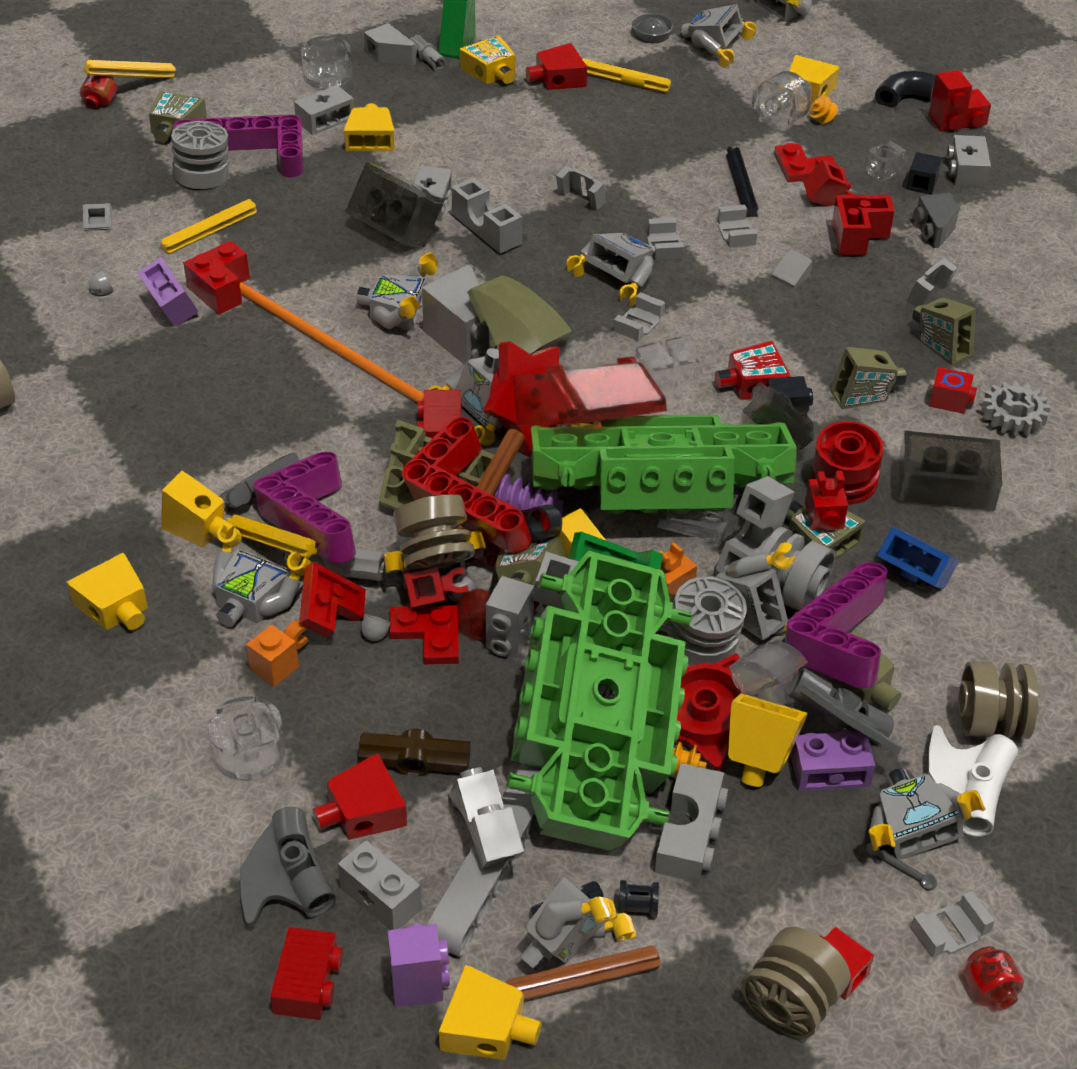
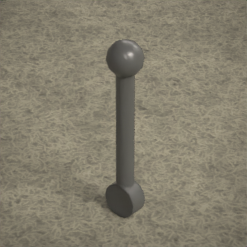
(928, 881)

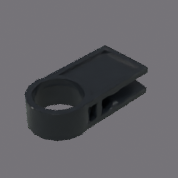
(533, 520)

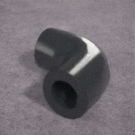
(905, 84)

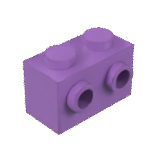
(832, 760)
(418, 964)

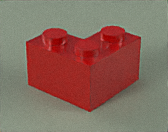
(956, 104)
(861, 218)
(217, 276)

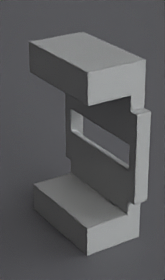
(570, 179)
(735, 218)
(664, 231)
(939, 274)
(646, 309)
(969, 919)

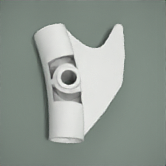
(975, 768)

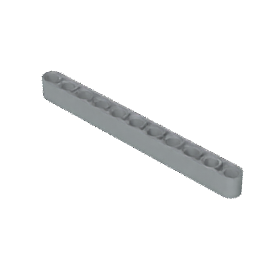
(476, 887)

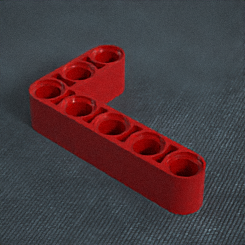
(434, 474)

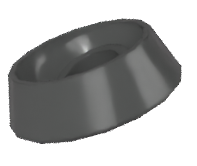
(652, 28)

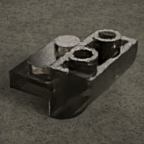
(773, 407)

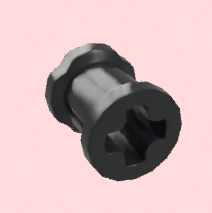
(639, 898)

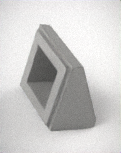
(97, 216)
(793, 269)

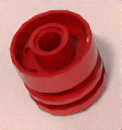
(856, 452)

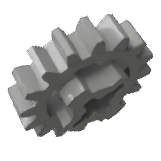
(1015, 408)

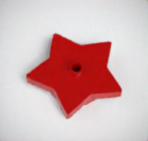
(502, 402)
(708, 710)

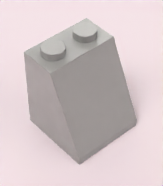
(452, 317)

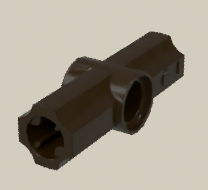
(416, 752)

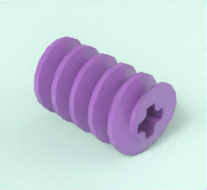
(525, 498)

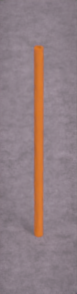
(332, 344)

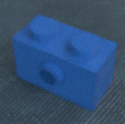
(917, 558)

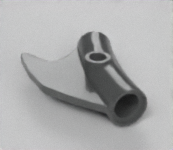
(843, 708)
(284, 869)

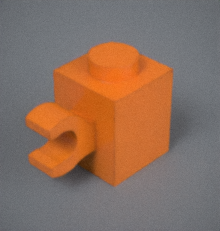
(677, 568)
(274, 653)

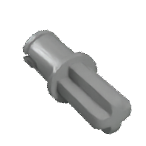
(428, 53)

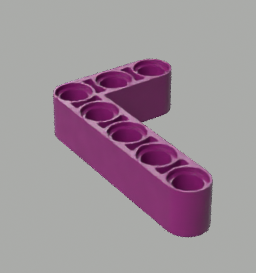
(265, 133)
(290, 503)
(823, 627)

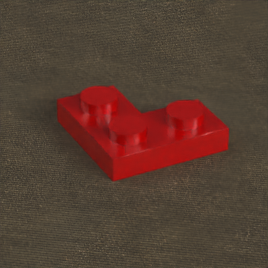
(795, 163)
(325, 595)
(434, 625)

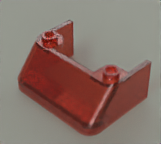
(587, 394)

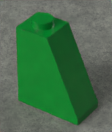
(456, 27)

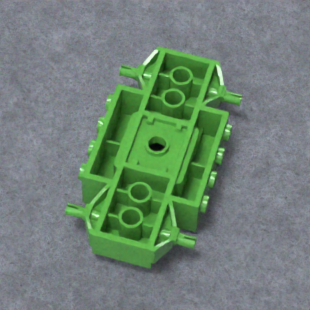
(662, 460)
(592, 749)

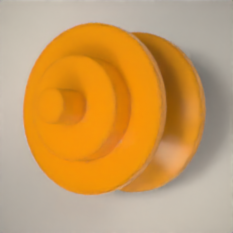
(823, 110)
(687, 757)

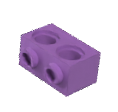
(167, 292)

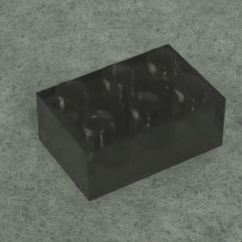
(394, 206)
(950, 470)

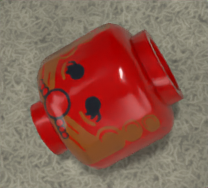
(98, 91)

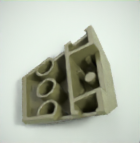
(517, 315)
(407, 443)

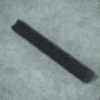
(742, 181)

